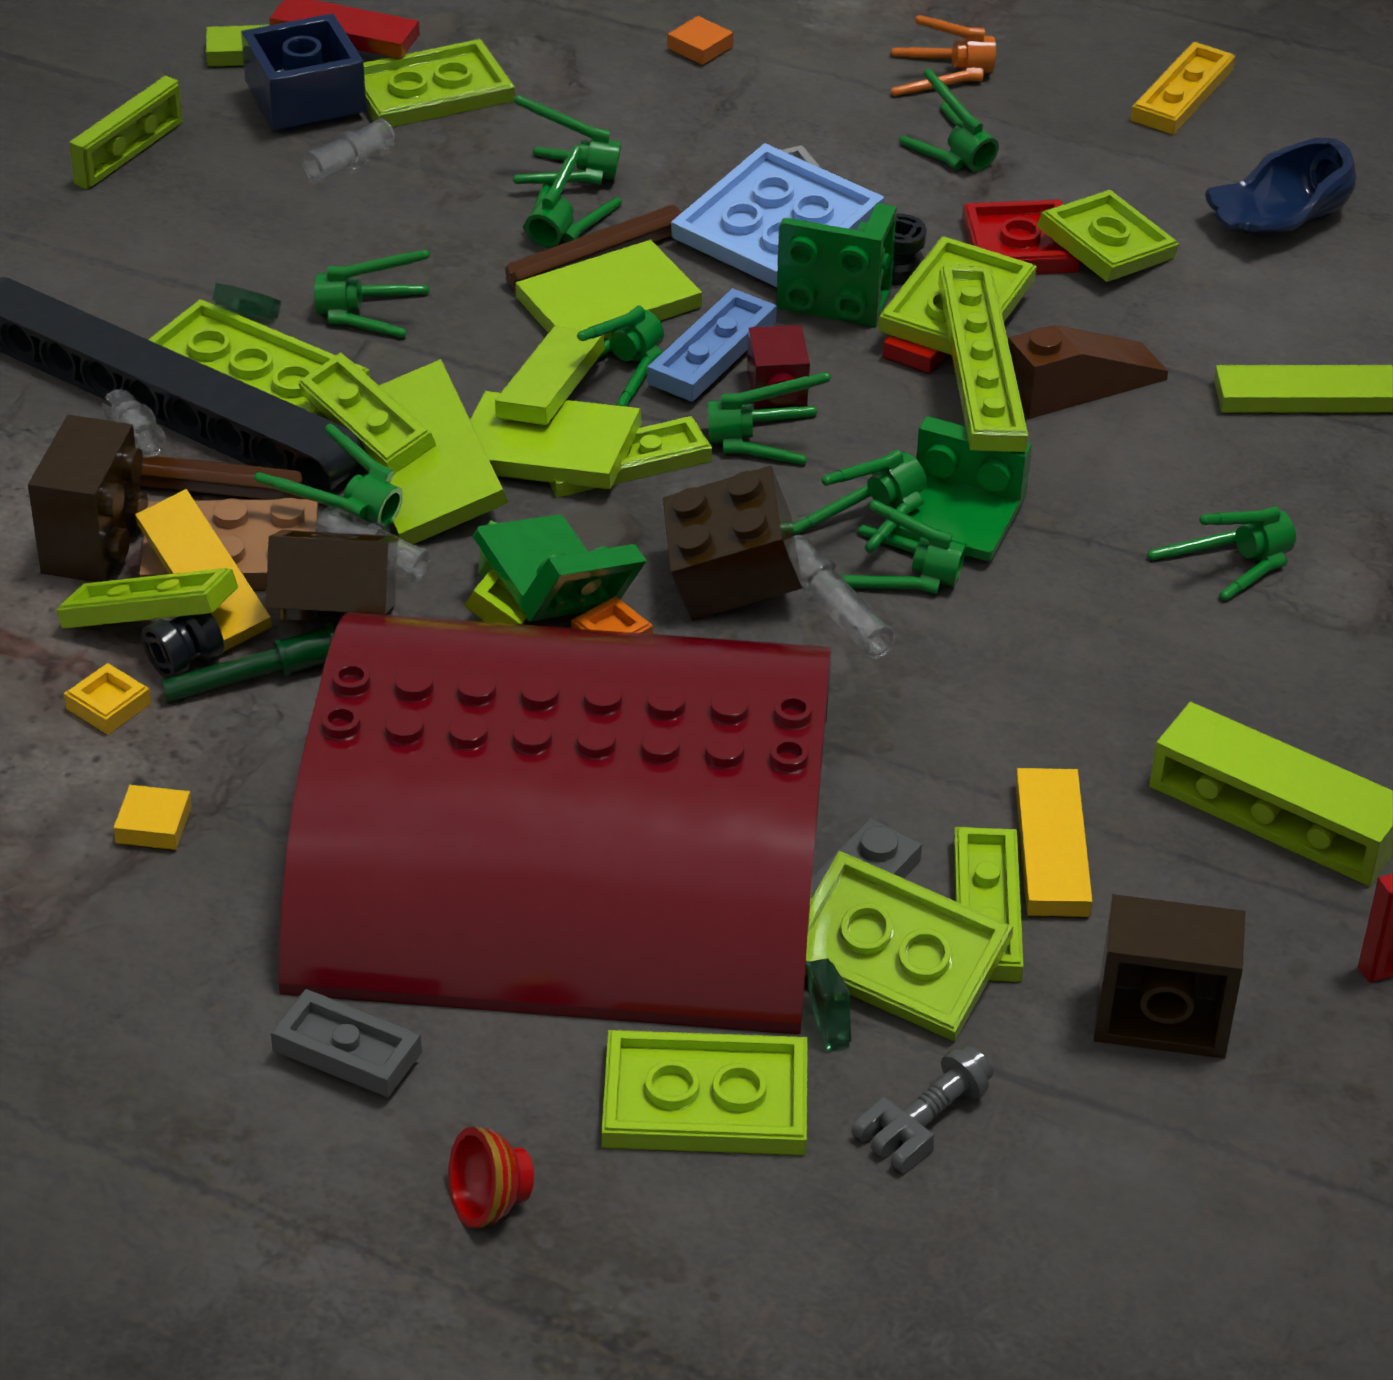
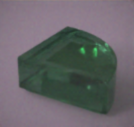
(246, 301)
(830, 1003)

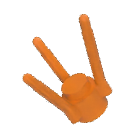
(972, 55)

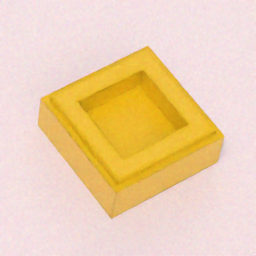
(107, 698)
(152, 817)

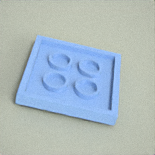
(743, 211)

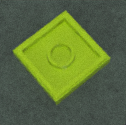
(1108, 235)

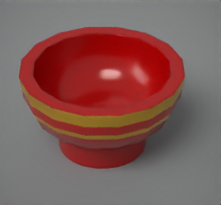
(487, 1176)

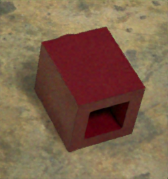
(776, 357)

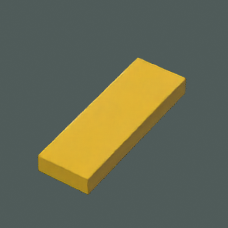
(1183, 88)
(189, 544)
(1053, 843)

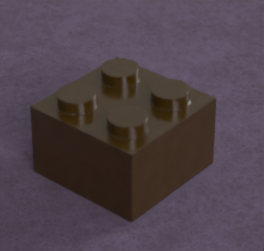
(87, 498)
(731, 543)
(330, 573)
(1170, 976)

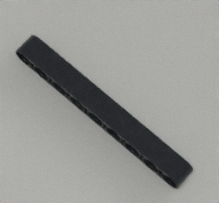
(177, 389)

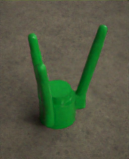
(967, 141)
(598, 156)
(553, 215)
(339, 293)
(633, 338)
(733, 420)
(894, 482)
(365, 496)
(1263, 537)
(935, 555)

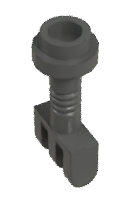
(964, 1074)

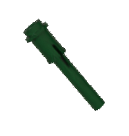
(287, 655)

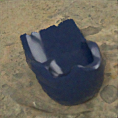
(1287, 188)

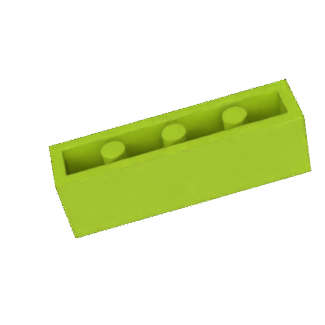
(1276, 792)

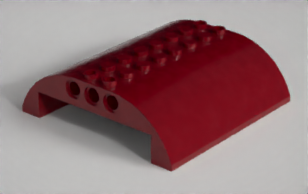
(557, 823)

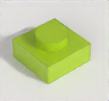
(494, 602)

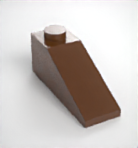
(1073, 366)

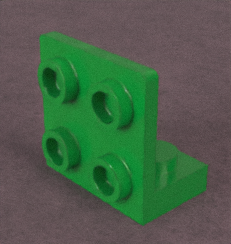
(837, 269)
(968, 489)
(552, 569)

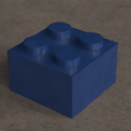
(303, 71)

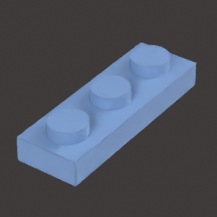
(710, 345)

